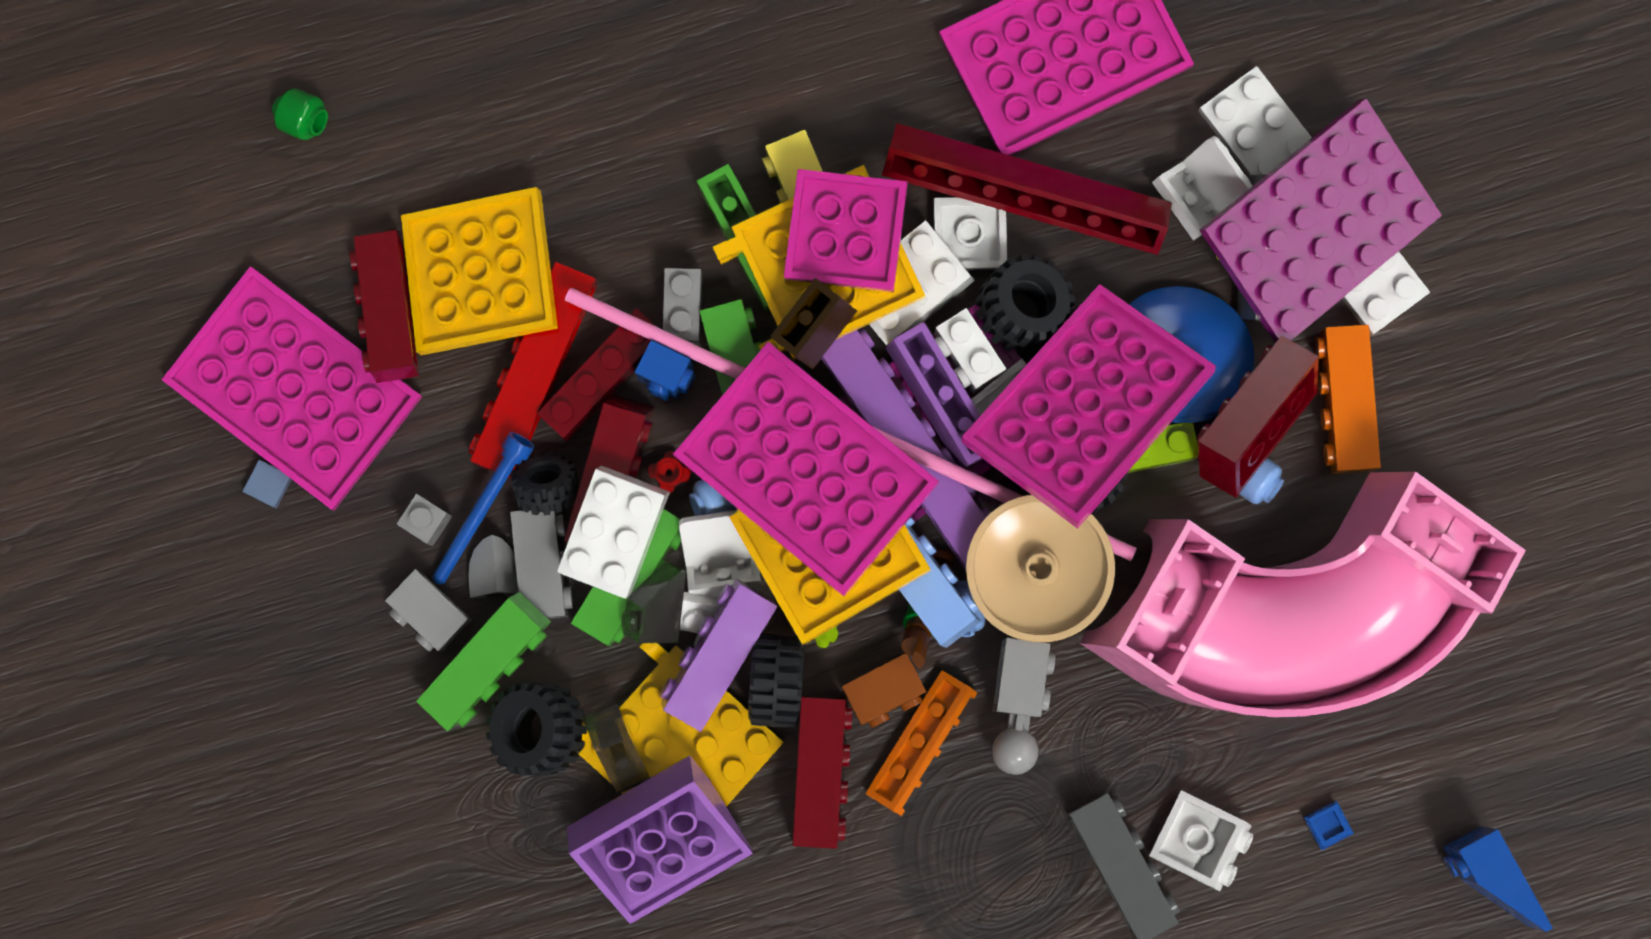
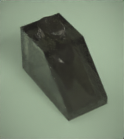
(656, 607)
(616, 748)

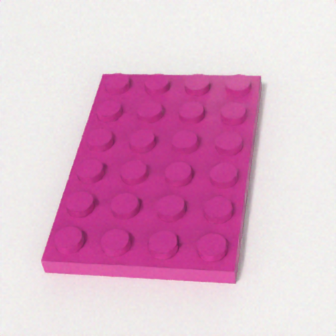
(1060, 62)
(290, 388)
(1088, 405)
(806, 469)

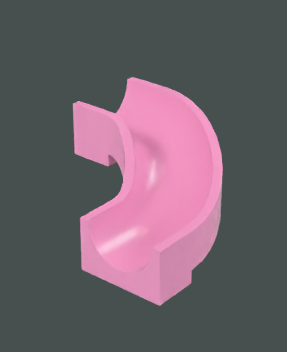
(1317, 631)

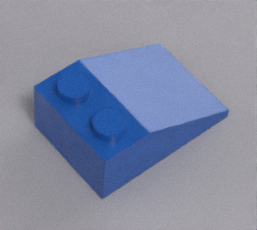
(1490, 868)

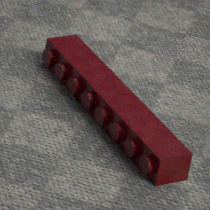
(1027, 189)

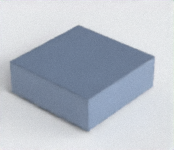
(267, 484)

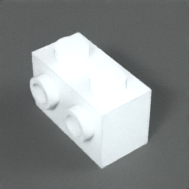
(969, 351)

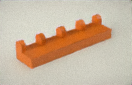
(920, 742)

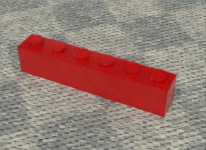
(532, 373)

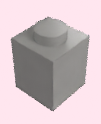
(424, 520)

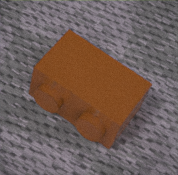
(884, 690)

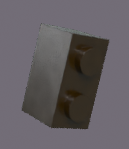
(813, 323)

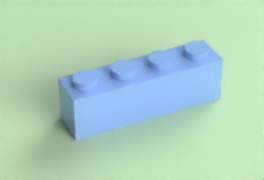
(937, 599)

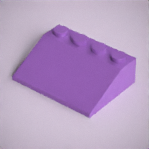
(657, 840)

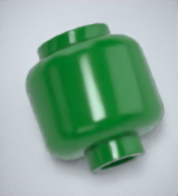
(300, 114)

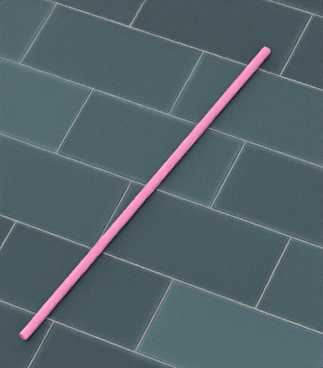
(734, 370)

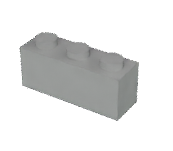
(538, 559)

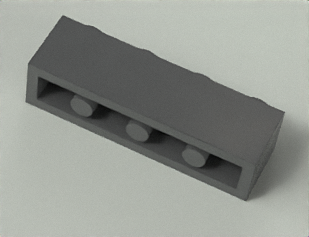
(1123, 867)

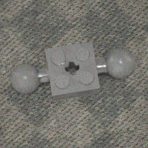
(1022, 695)

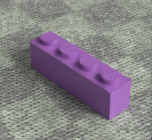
(936, 390)
(717, 655)

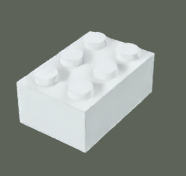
(938, 274)
(613, 531)

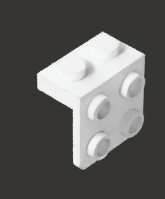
(1202, 185)
(715, 554)

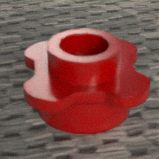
(679, 475)

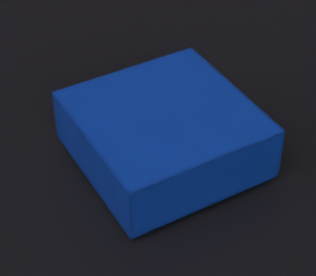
(1328, 825)

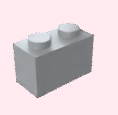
(683, 303)
(427, 611)

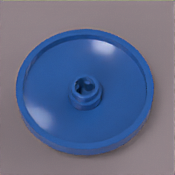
(1210, 330)

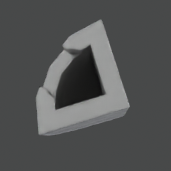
(492, 569)

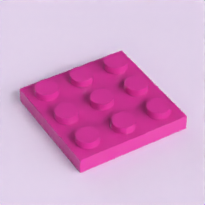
(845, 230)

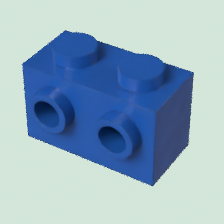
(665, 372)

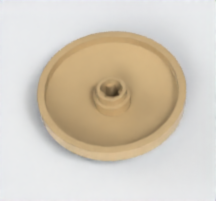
(1038, 571)

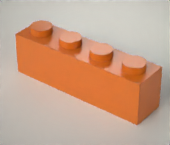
(1349, 399)

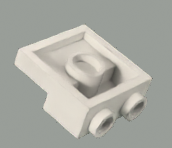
(1202, 841)

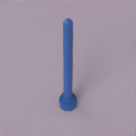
(514, 451)

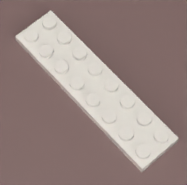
(1260, 136)

